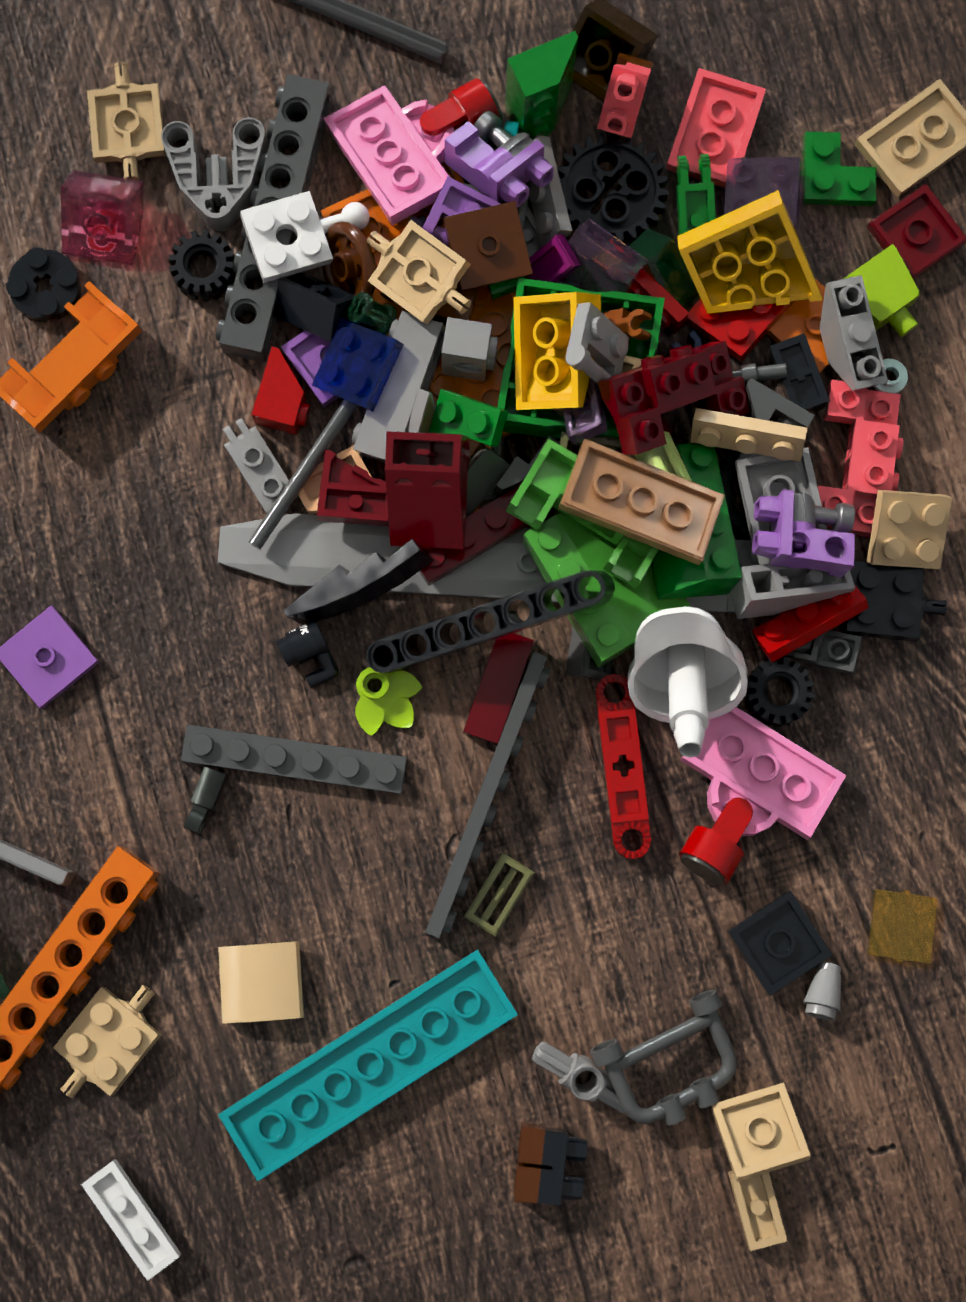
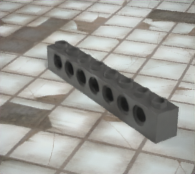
(297, 96)

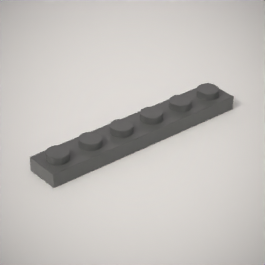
(294, 759)

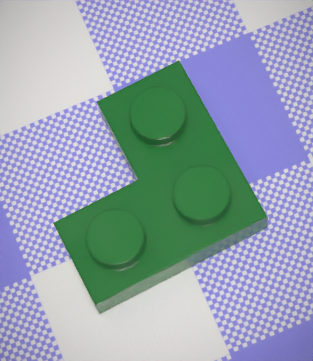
(829, 182)
(468, 417)

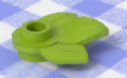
(387, 705)

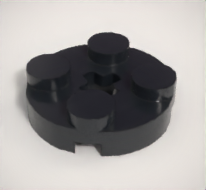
(37, 266)

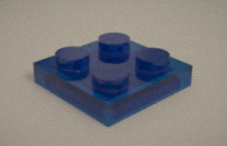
(357, 364)

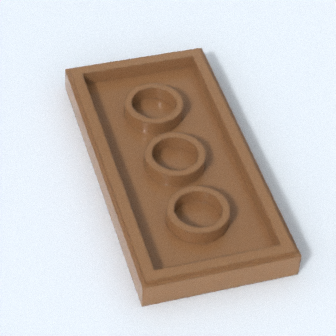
(641, 502)

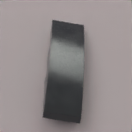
(347, 590)

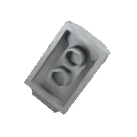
(768, 476)

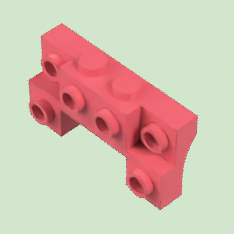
(870, 450)

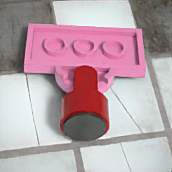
(403, 149)
(753, 783)

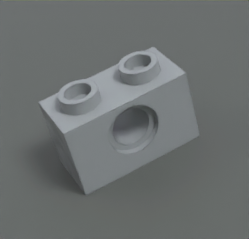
(468, 349)

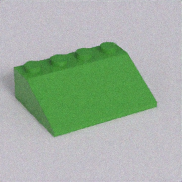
(607, 630)

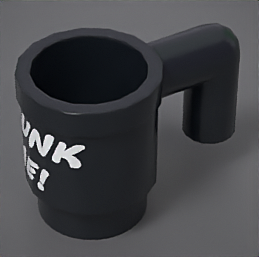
(306, 644)

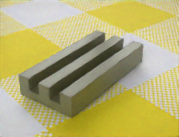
(482, 922)

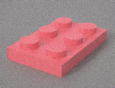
(716, 123)

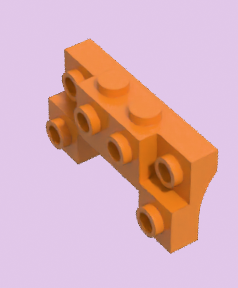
(74, 364)

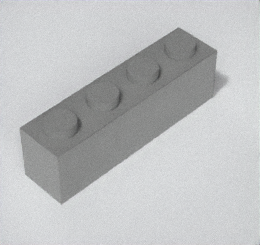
(411, 372)

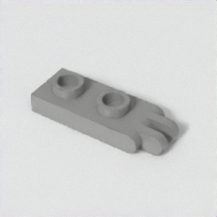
(256, 464)

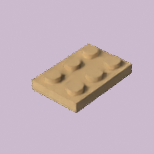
(916, 138)

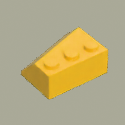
(749, 258)

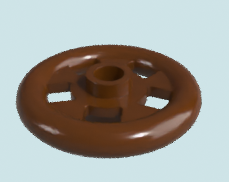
(347, 262)

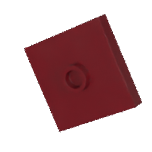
(919, 231)

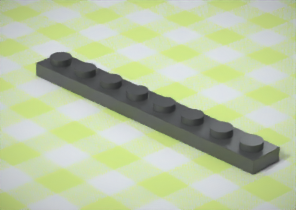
(483, 810)

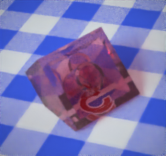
(101, 216)

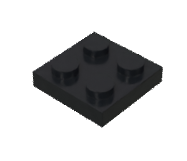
(779, 943)

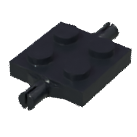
(893, 600)

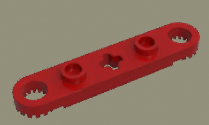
(625, 794)

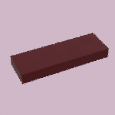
(498, 687)

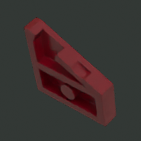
(350, 494)

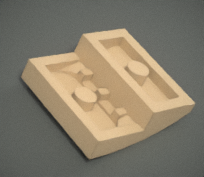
(260, 982)

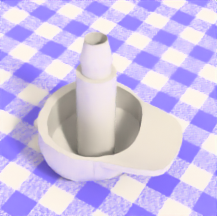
(686, 673)

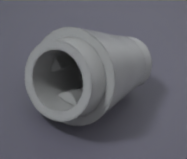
(824, 993)

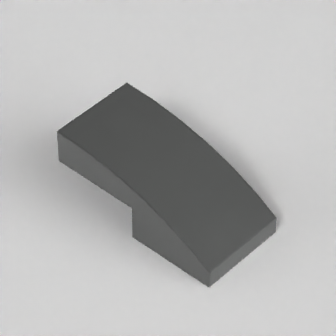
(516, 473)

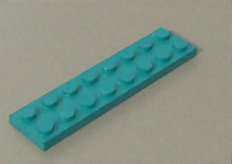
(367, 1065)

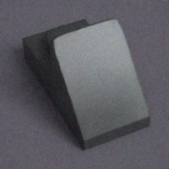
(767, 405)

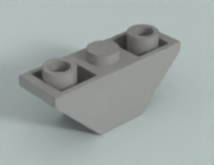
(851, 334)

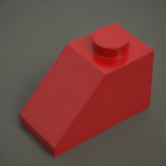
(280, 397)

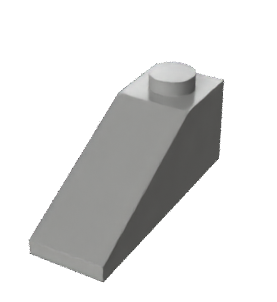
(775, 589)

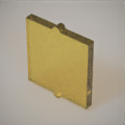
(902, 926)

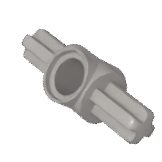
(569, 1067)

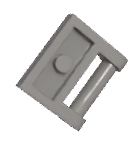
(597, 338)

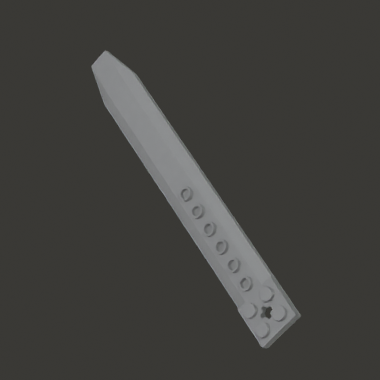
(308, 549)

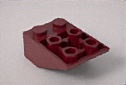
(427, 488)

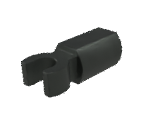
(205, 798)

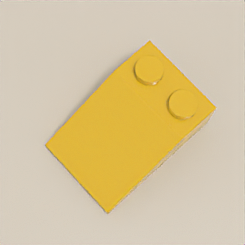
(541, 345)

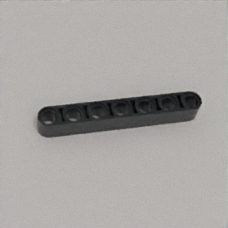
(506, 621)

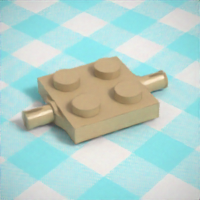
(126, 122)
(419, 272)
(107, 1041)

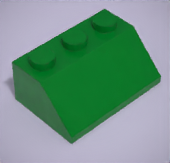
(540, 84)

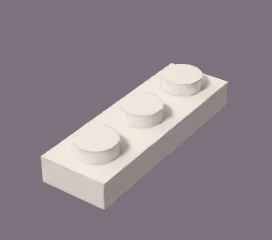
(131, 1219)

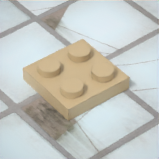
(909, 529)
(760, 1132)

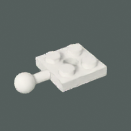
(301, 217)

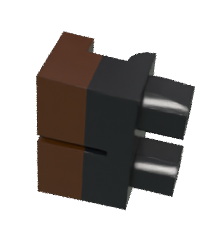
(547, 1183)

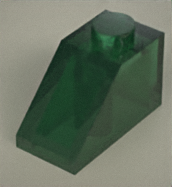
(666, 265)

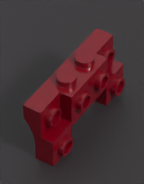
(669, 383)

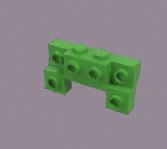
(544, 489)

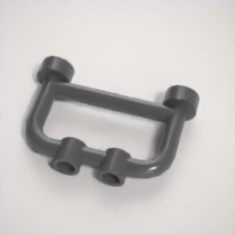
(700, 1091)

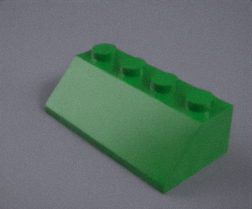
(720, 566)

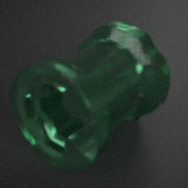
(371, 313)

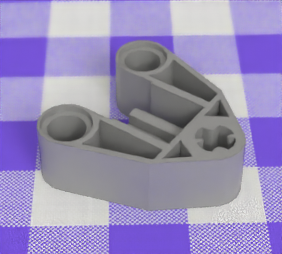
(217, 193)

